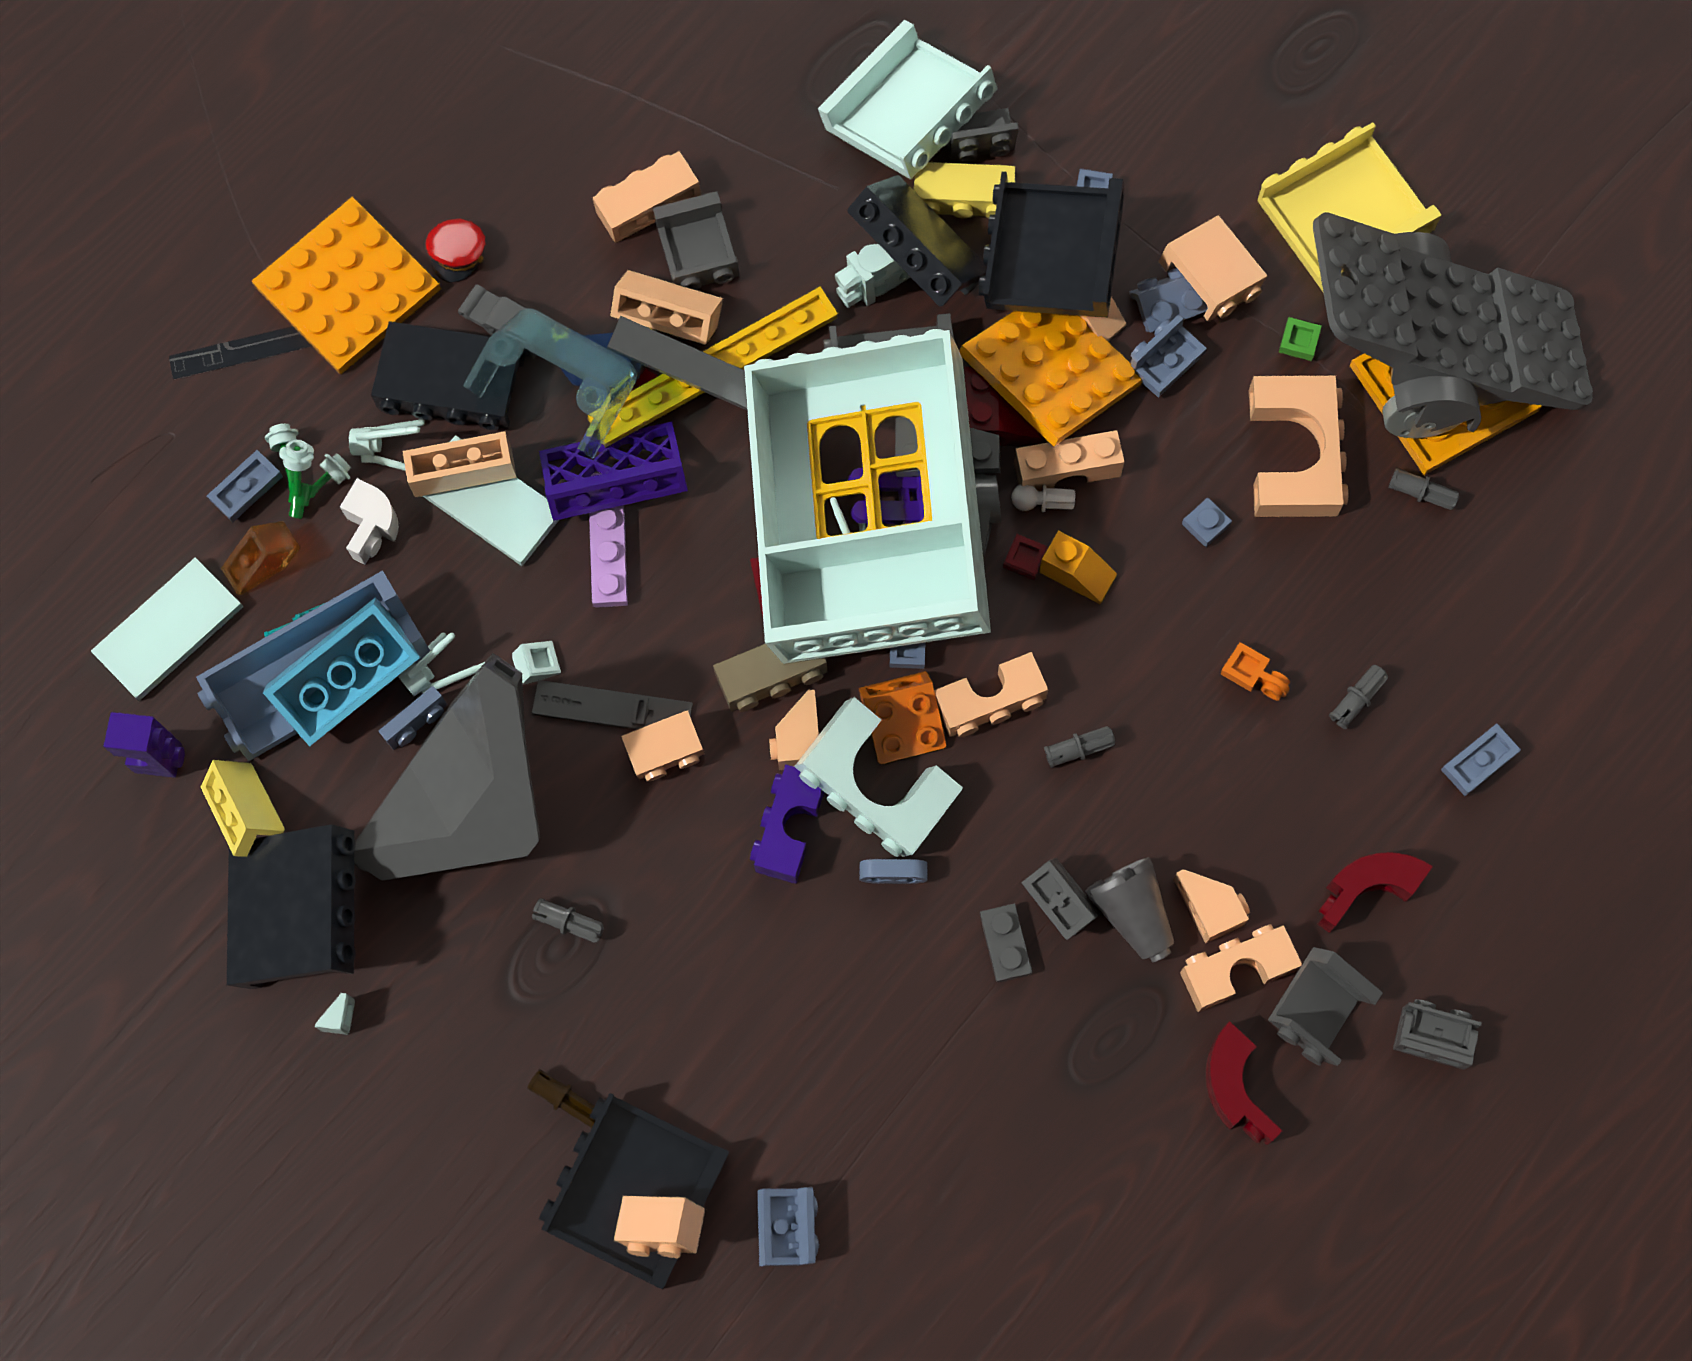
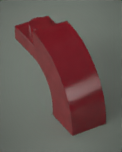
(1375, 872)
(1227, 1089)

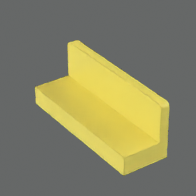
(240, 804)

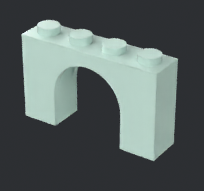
(830, 767)

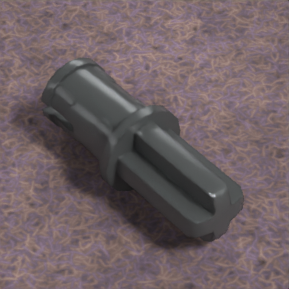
(1423, 489)
(1359, 696)
(1079, 746)
(567, 920)

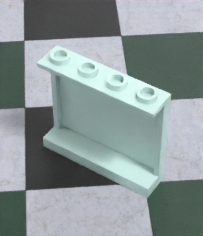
(905, 101)

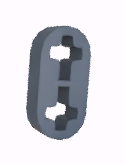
(893, 871)

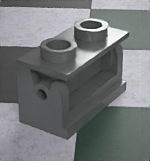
(1061, 898)
(1437, 1034)

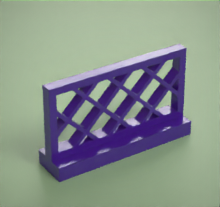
(615, 484)

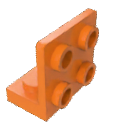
(907, 715)

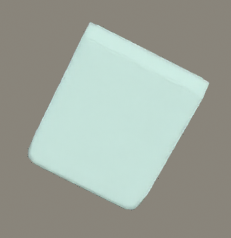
(536, 661)
(338, 1016)

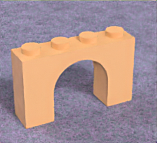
(1315, 405)

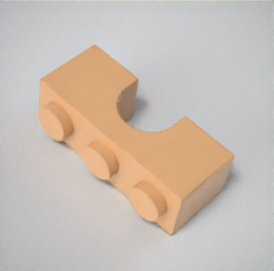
(1092, 456)
(965, 710)
(1268, 953)

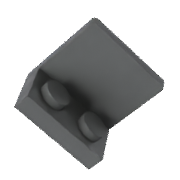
(984, 134)

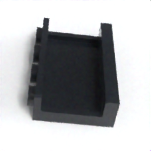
(917, 239)
(425, 376)

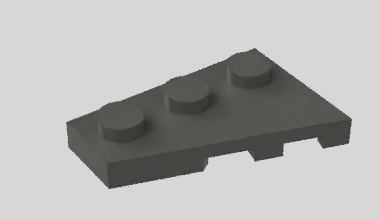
(984, 448)

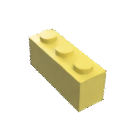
(960, 188)

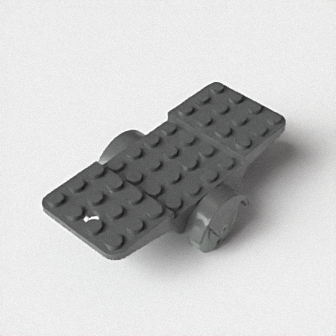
(1447, 328)

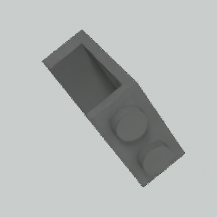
(1320, 1004)

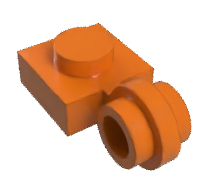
(1248, 667)

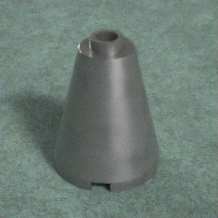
(1135, 908)

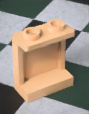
(1215, 267)

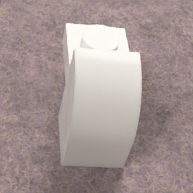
(376, 518)

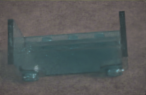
(604, 374)

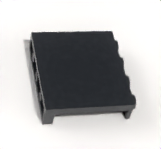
(1052, 248)
(291, 907)
(627, 1157)

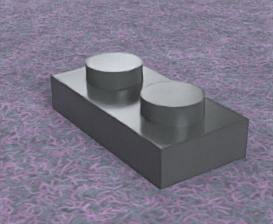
(1005, 943)

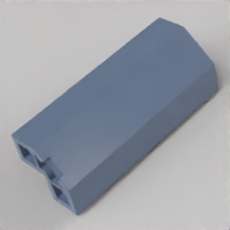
(238, 683)

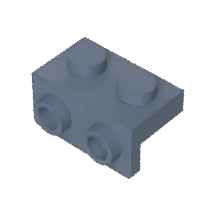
(1166, 299)
(1166, 355)
(787, 1227)

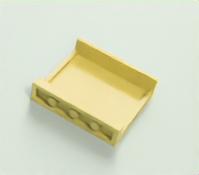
(1344, 180)

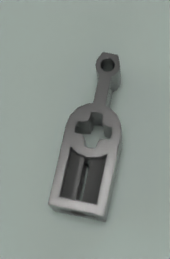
(490, 311)

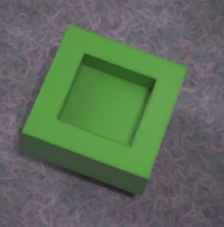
(1300, 339)

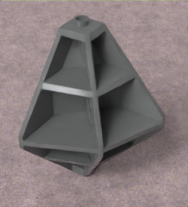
(464, 789)

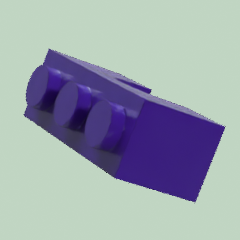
(145, 744)
(778, 853)

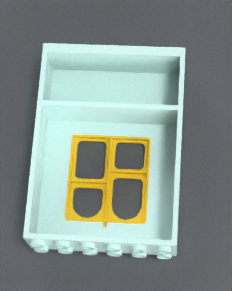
(881, 582)

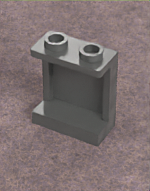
(696, 241)

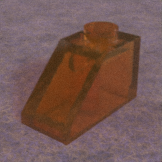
(260, 555)

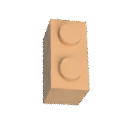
(663, 746)
(659, 1225)

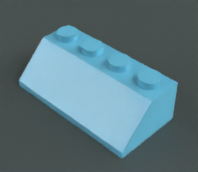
(341, 672)

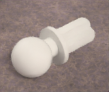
(1028, 497)

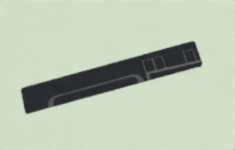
(237, 352)

